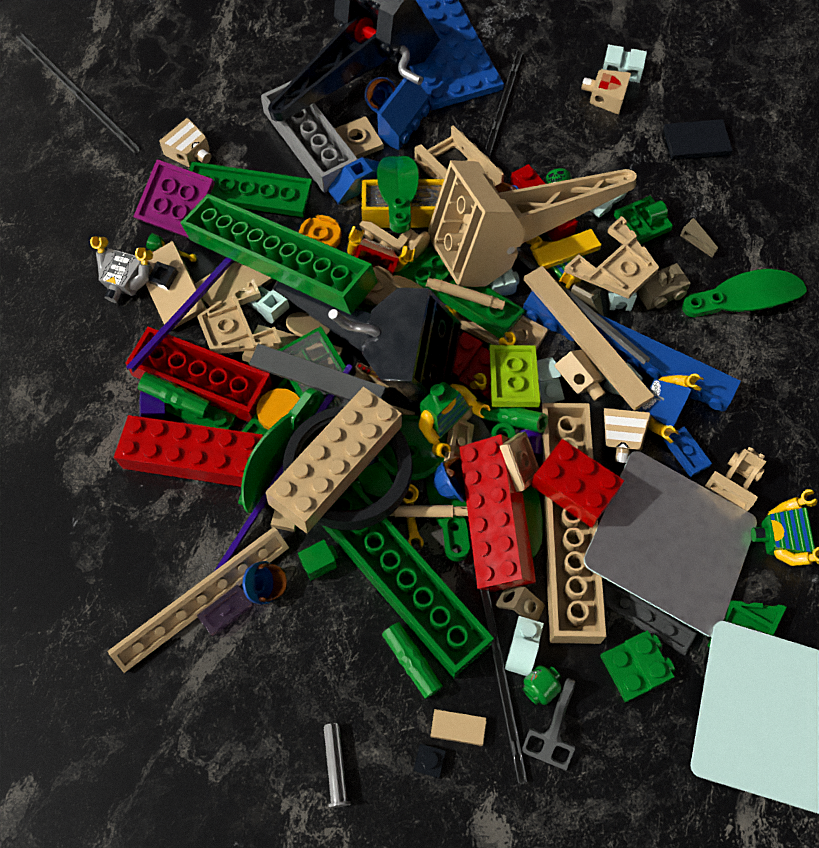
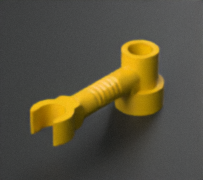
(413, 533)

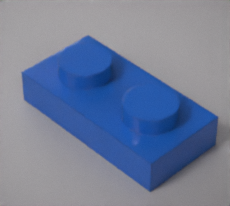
(688, 452)

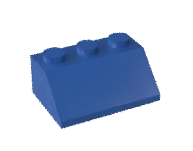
(402, 113)

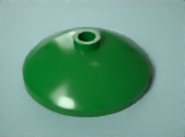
(423, 459)

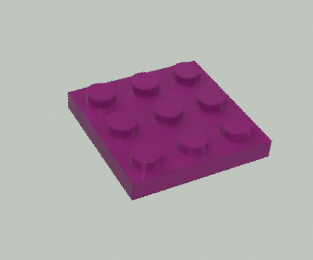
(171, 196)

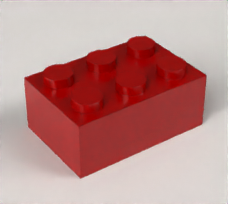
(577, 483)

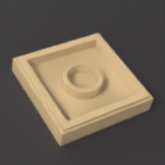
(520, 460)

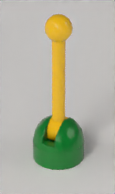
(155, 242)

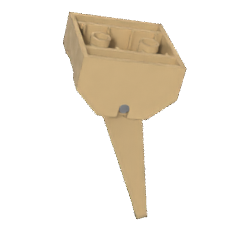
(481, 229)

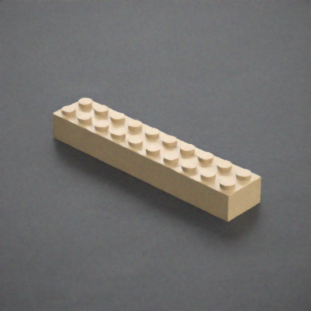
(572, 588)

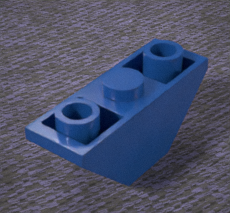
(349, 180)

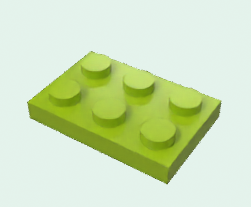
(514, 376)

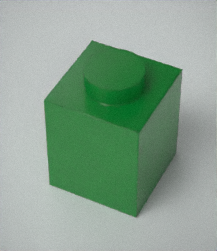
(318, 559)

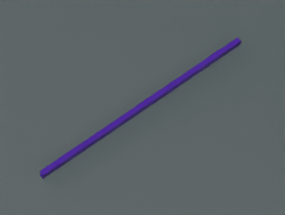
(177, 317)
(253, 516)

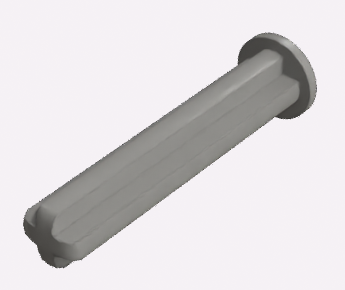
(335, 766)

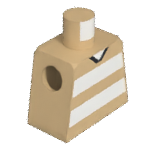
(186, 144)
(625, 431)

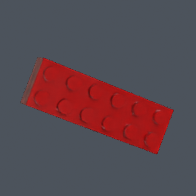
(215, 377)
(185, 450)
(495, 518)

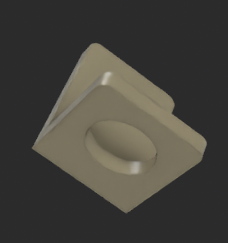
(523, 603)

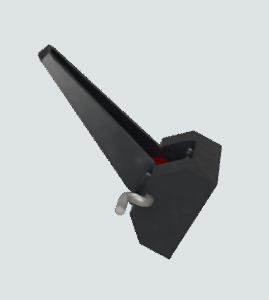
(367, 37)
(405, 338)

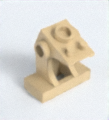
(747, 464)

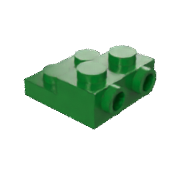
(638, 665)

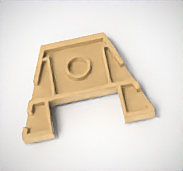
(623, 270)
(227, 326)

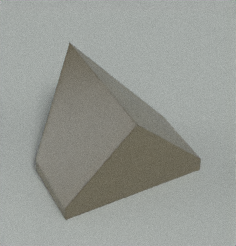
(589, 295)

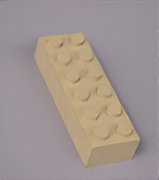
(334, 459)

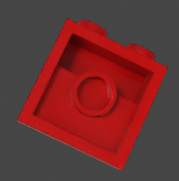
(469, 361)

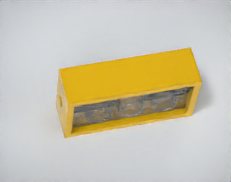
(422, 207)

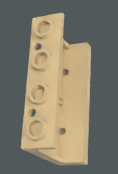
(426, 158)

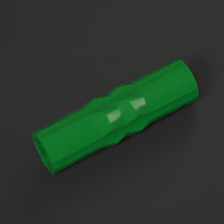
(174, 395)
(516, 417)
(412, 660)

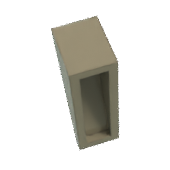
(698, 237)

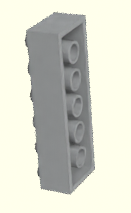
(312, 141)

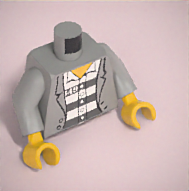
(121, 270)

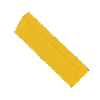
(566, 249)

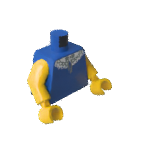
(668, 401)

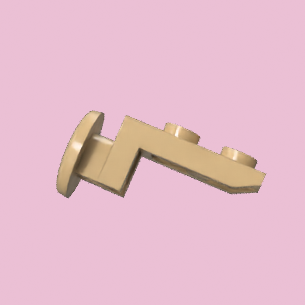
(408, 238)

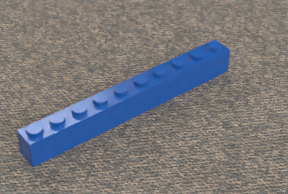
(716, 388)

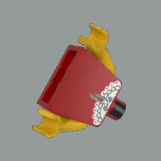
(377, 253)

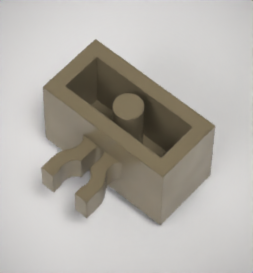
(664, 287)

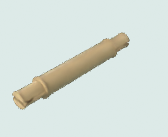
(465, 293)
(430, 511)

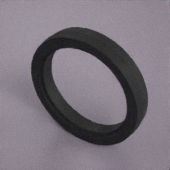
(365, 516)

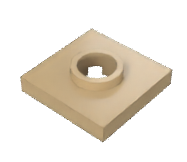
(368, 144)

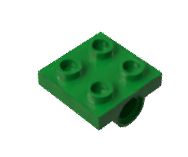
(646, 218)

